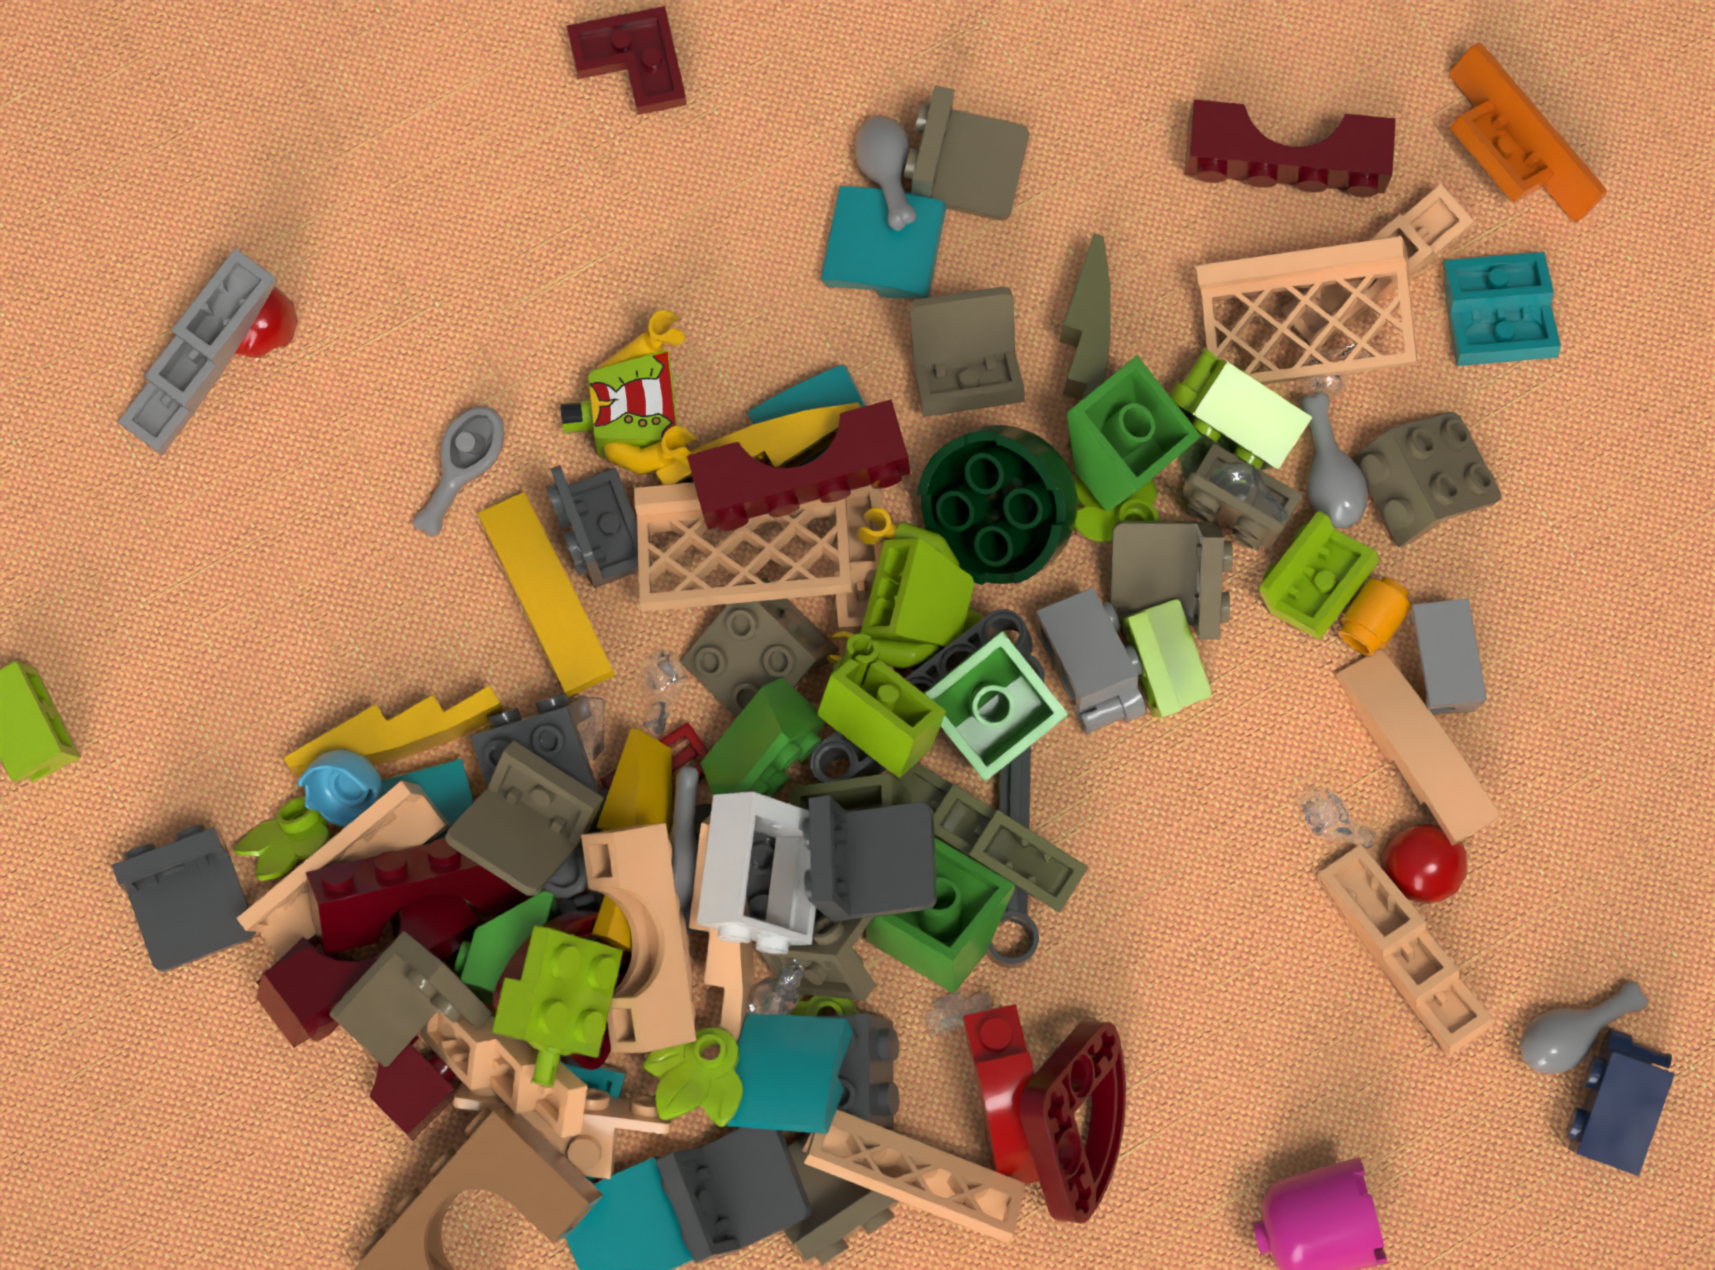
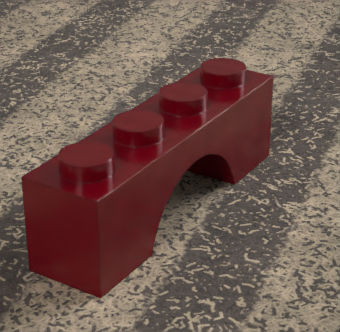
(1229, 146)
(863, 454)
(359, 897)
(309, 985)
(411, 1087)

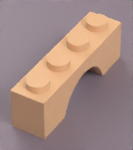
(653, 1000)

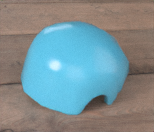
(341, 786)

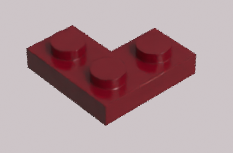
(633, 43)

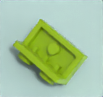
(1316, 576)

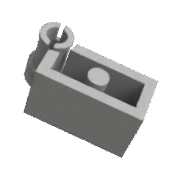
(1092, 660)

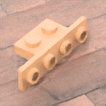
(595, 1147)

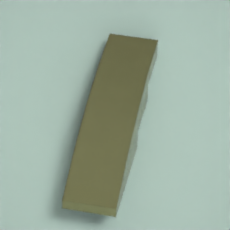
(1089, 324)
(996, 839)

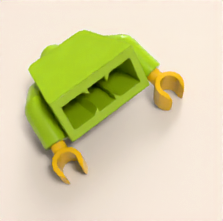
(916, 594)

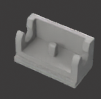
(1448, 656)

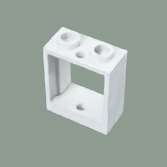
(726, 872)

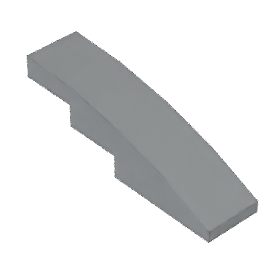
(199, 352)

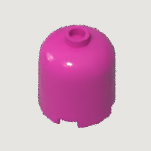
(1321, 1220)

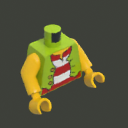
(635, 403)

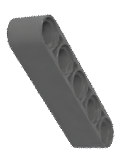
(923, 678)

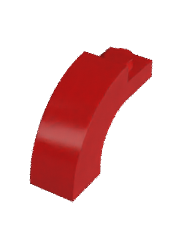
(1001, 1074)

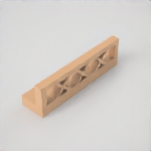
(393, 823)
(917, 1175)

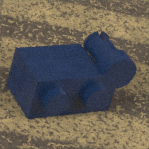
(1621, 1103)

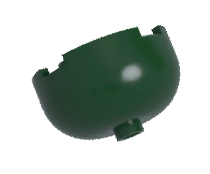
(989, 523)

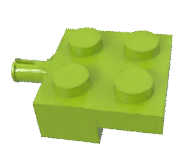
(560, 999)

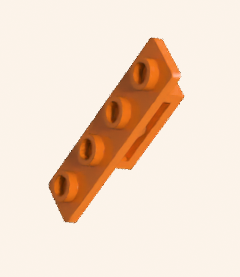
(1517, 140)

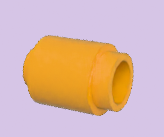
(1375, 615)

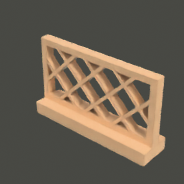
(1303, 270)
(678, 510)

